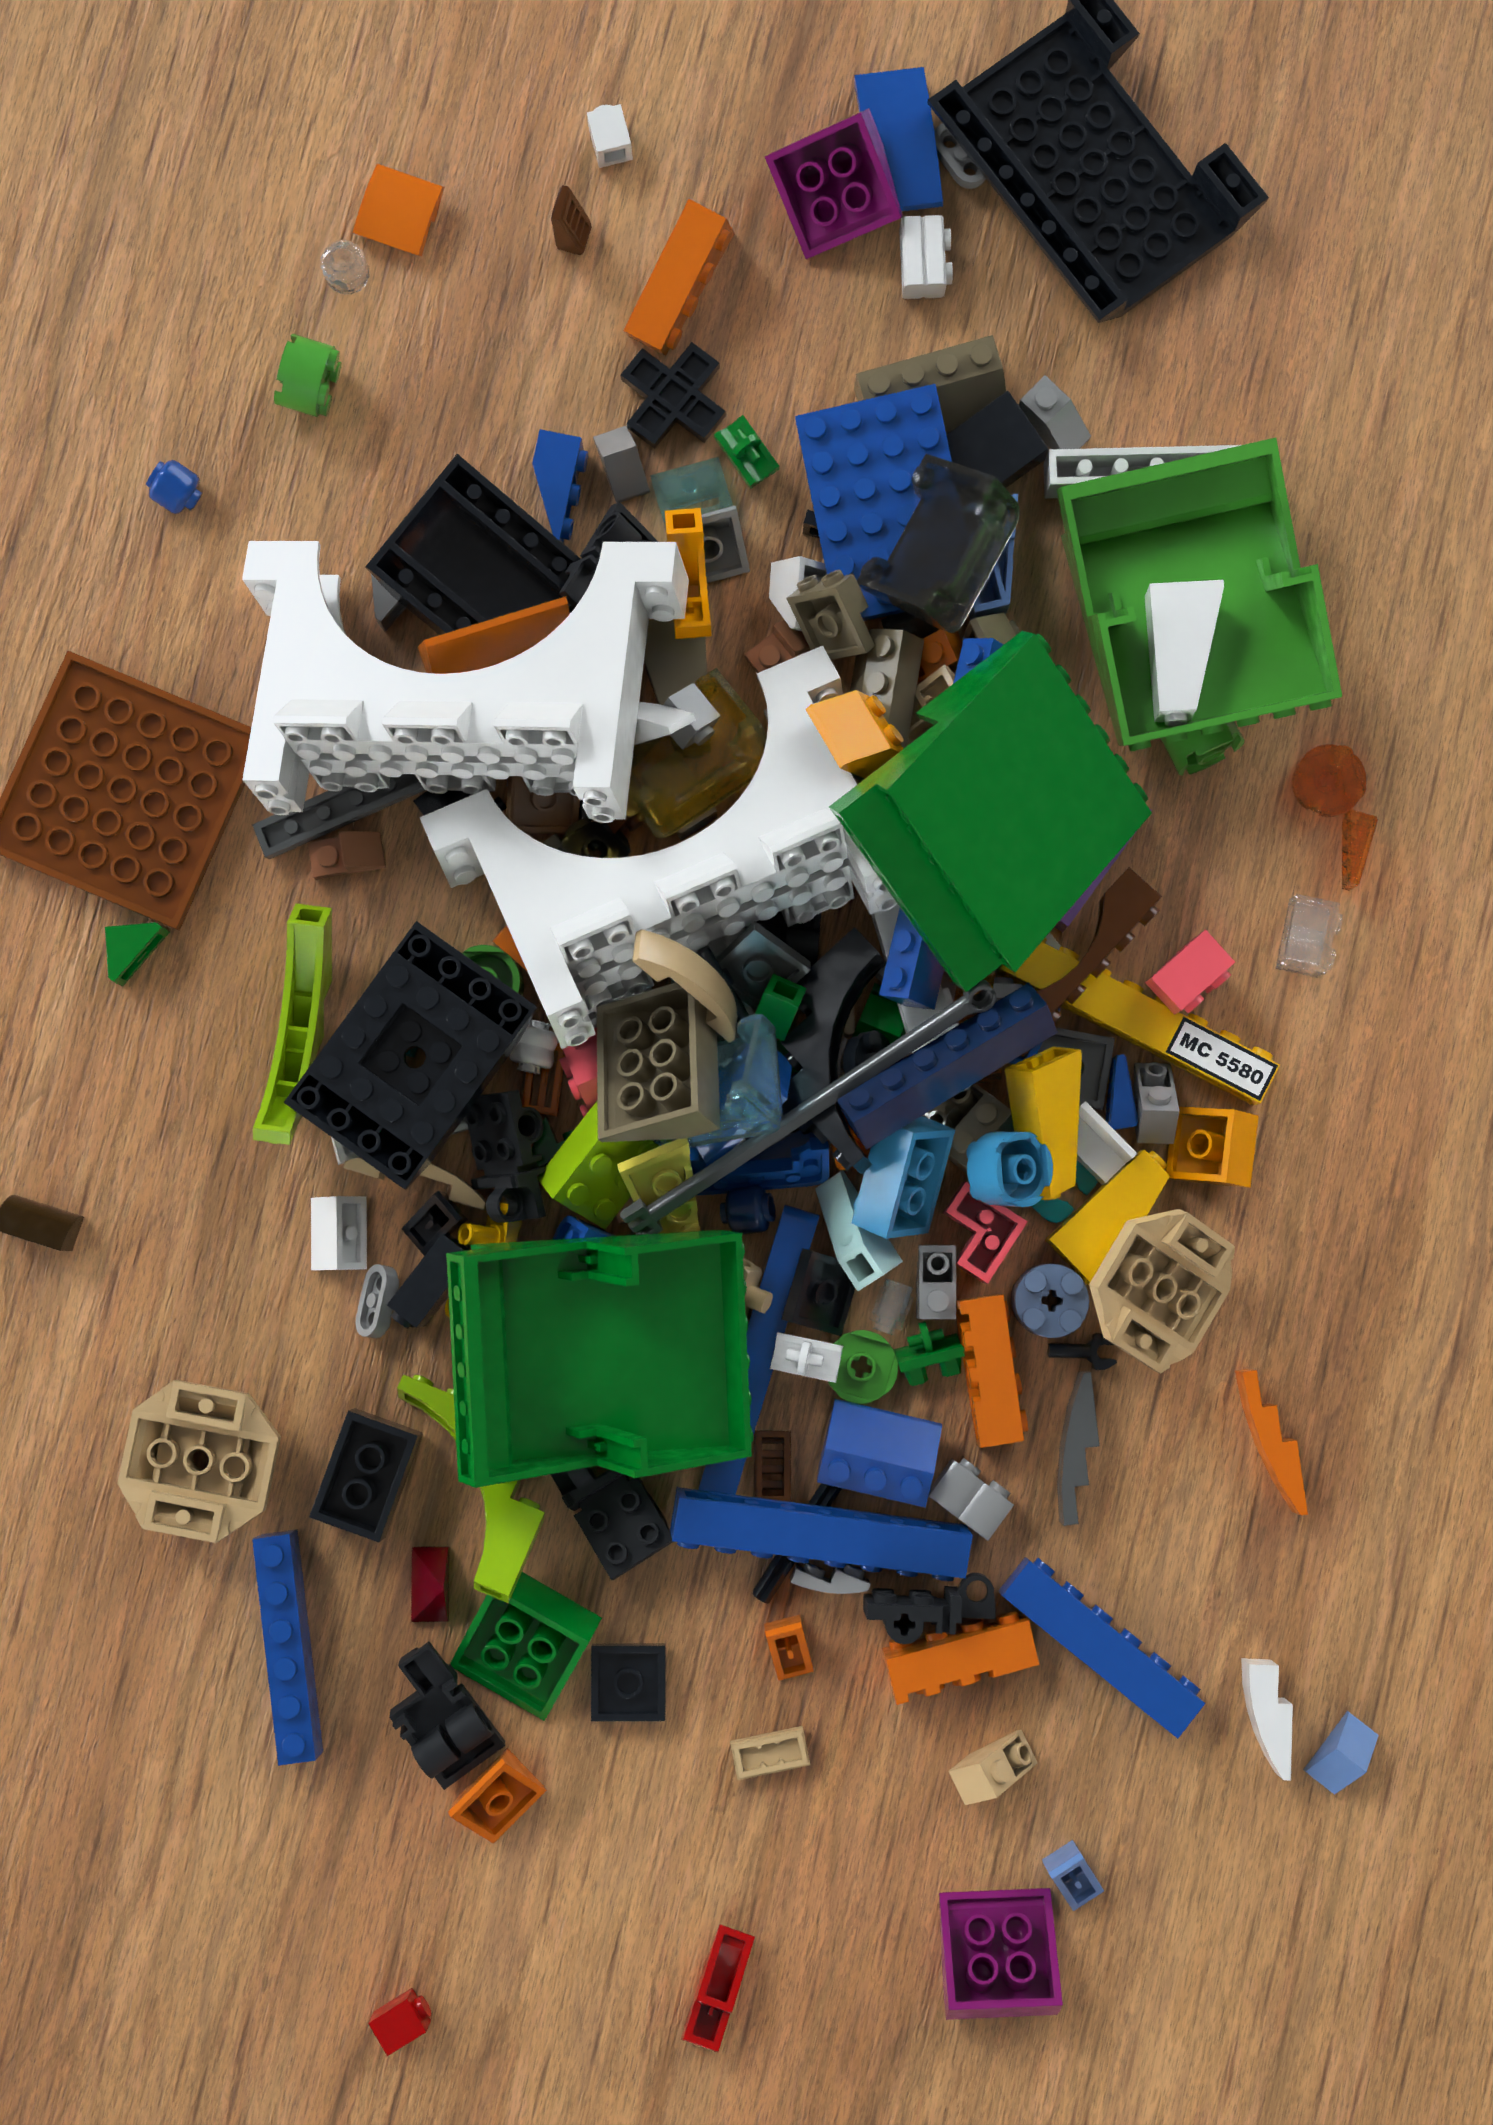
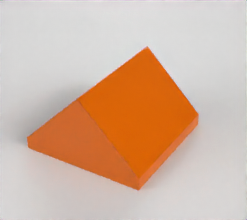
(497, 1797)

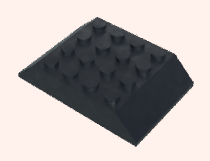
(469, 554)

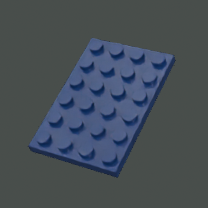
(862, 473)

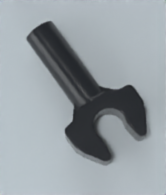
(1085, 1351)

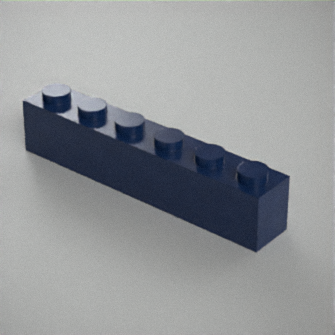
(947, 1065)

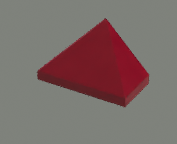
(430, 1584)

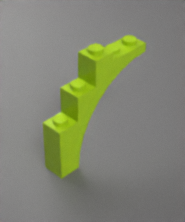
(301, 1018)
(509, 1523)

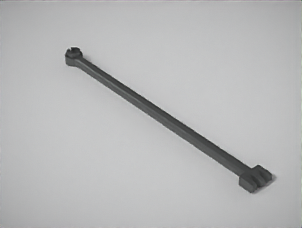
(646, 1219)

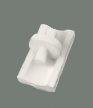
(806, 1357)

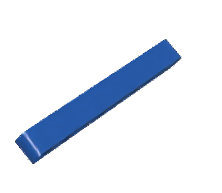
(793, 1233)

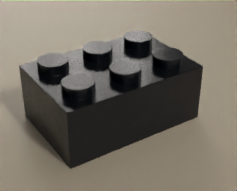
(366, 1475)

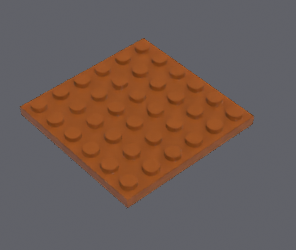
(123, 790)

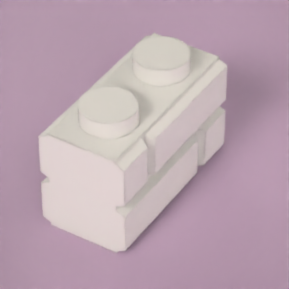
(923, 256)

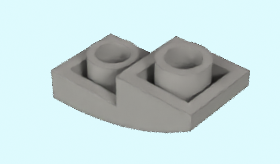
(842, 1580)

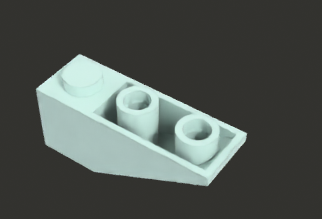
(858, 1251)

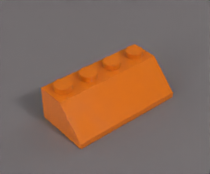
(493, 639)

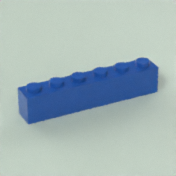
(287, 1647)
(1102, 1647)

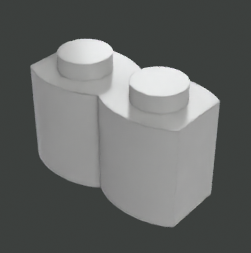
(970, 1498)

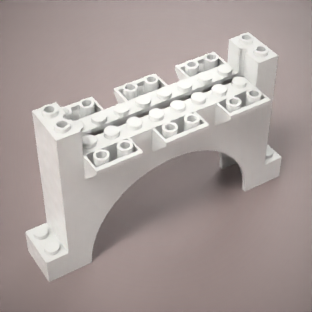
(549, 714)
(761, 857)

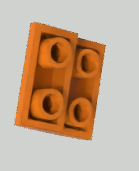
(398, 209)

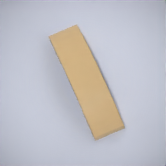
(667, 958)
(460, 1192)

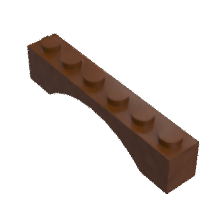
(1120, 911)

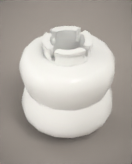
(535, 1048)

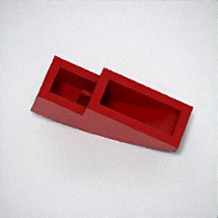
(717, 1988)

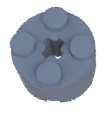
(1070, 1294)

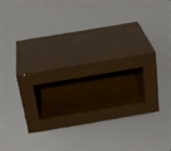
(39, 1223)

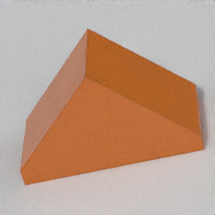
(788, 1647)

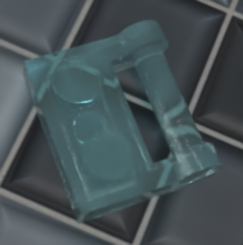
(690, 486)

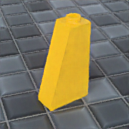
(1046, 1103)
(1094, 1226)

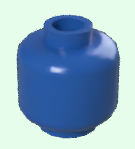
(174, 486)

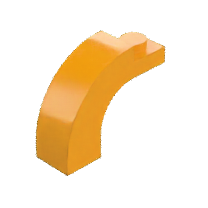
(686, 530)

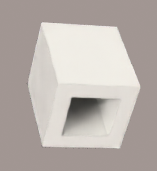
(609, 135)

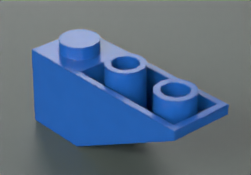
(556, 467)

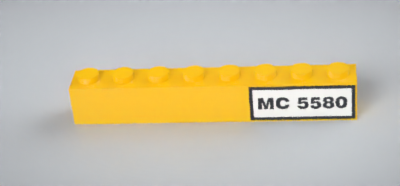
(1153, 1027)

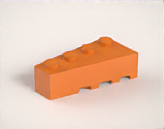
(679, 277)

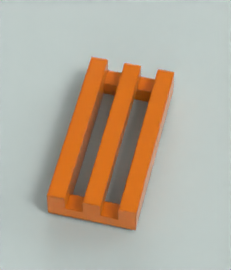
(553, 1111)

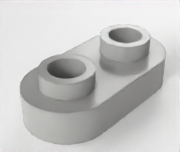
(956, 160)
(378, 1289)

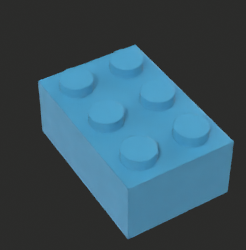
(904, 1180)

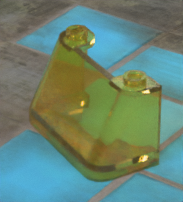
(679, 785)

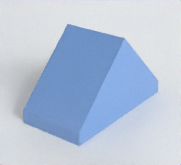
(1343, 1754)
(1072, 1875)

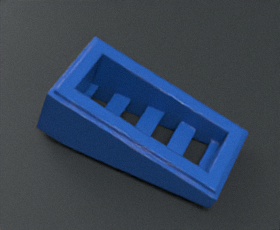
(1120, 1100)

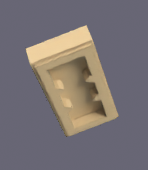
(770, 1753)

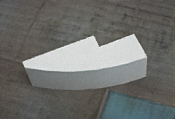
(1268, 1713)

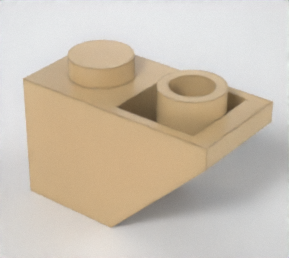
(993, 1768)

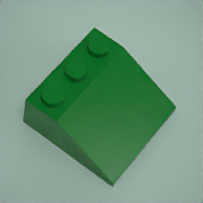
(526, 1645)

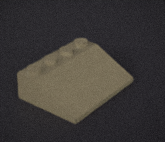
(656, 1068)

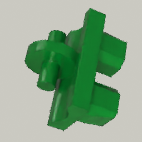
(746, 452)
(929, 1349)

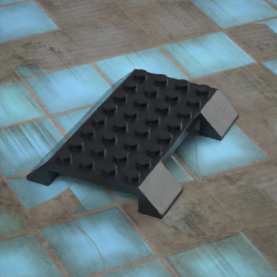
(1090, 166)

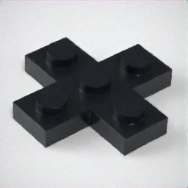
(673, 395)

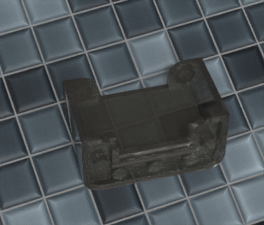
(946, 544)

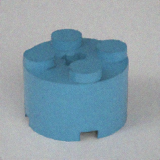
(1008, 1168)

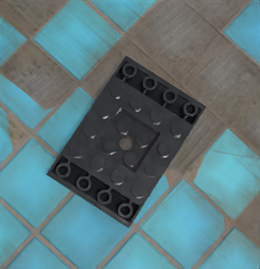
(361, 1080)

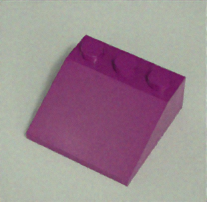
(835, 183)
(999, 1954)

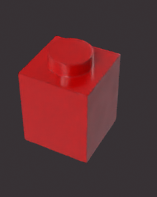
(400, 2021)

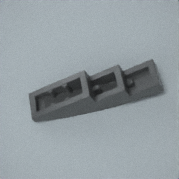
(1078, 1433)

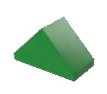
(130, 947)

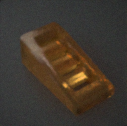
(1356, 841)

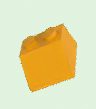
(856, 731)
(1213, 1147)

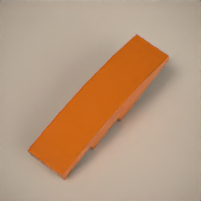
(1277, 1454)

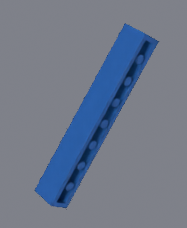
(820, 1533)

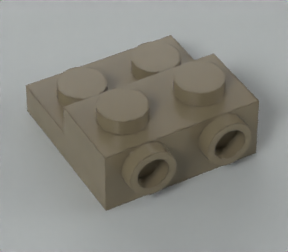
(831, 614)

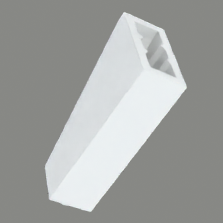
(1180, 637)

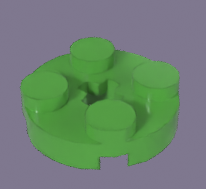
(879, 1356)

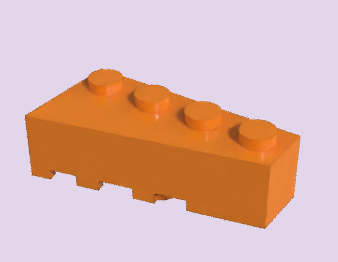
(990, 1370)
(960, 1657)

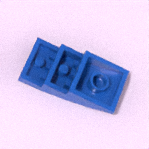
(907, 133)

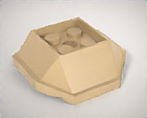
(1162, 1286)
(160, 1470)

